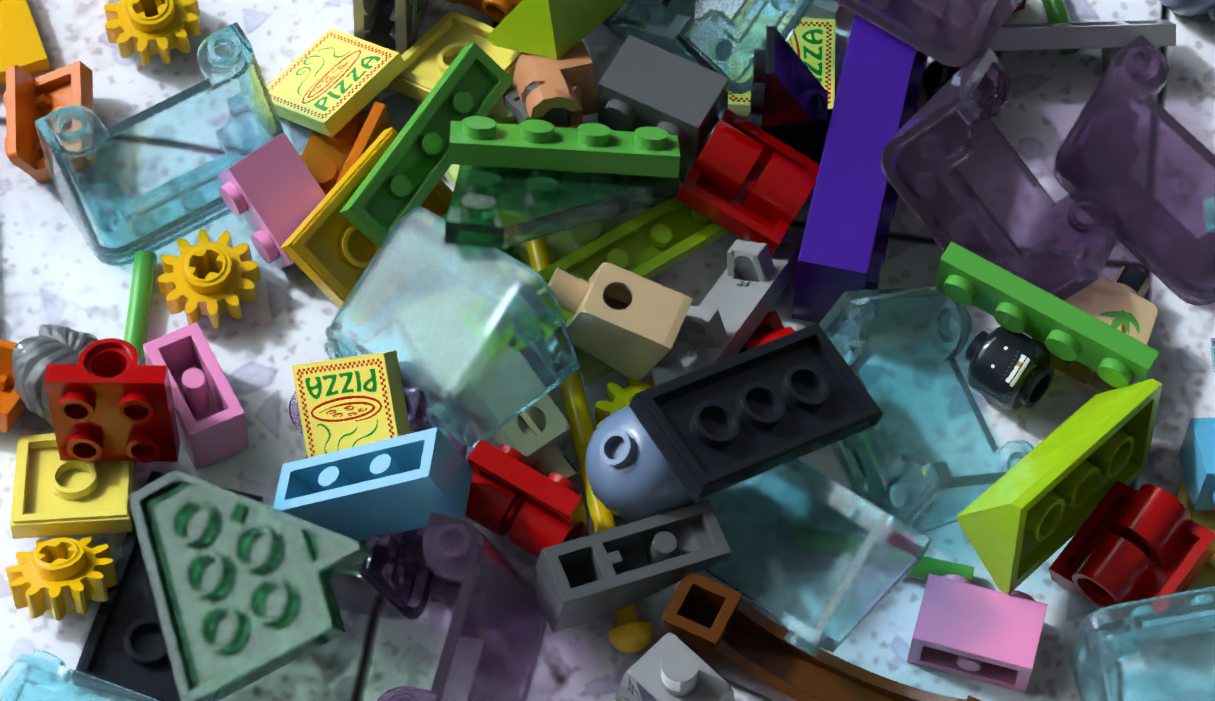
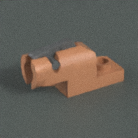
(554, 89)

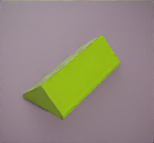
(551, 26)
(1061, 482)

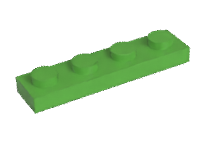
(421, 149)
(579, 149)
(1031, 310)

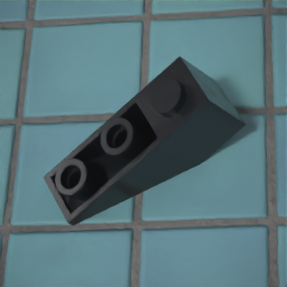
(788, 97)

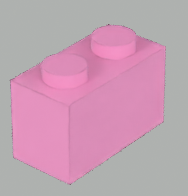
(272, 194)
(204, 403)
(977, 632)

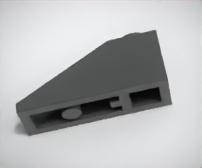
(625, 564)

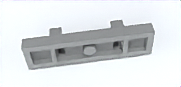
(1107, 35)
(730, 308)

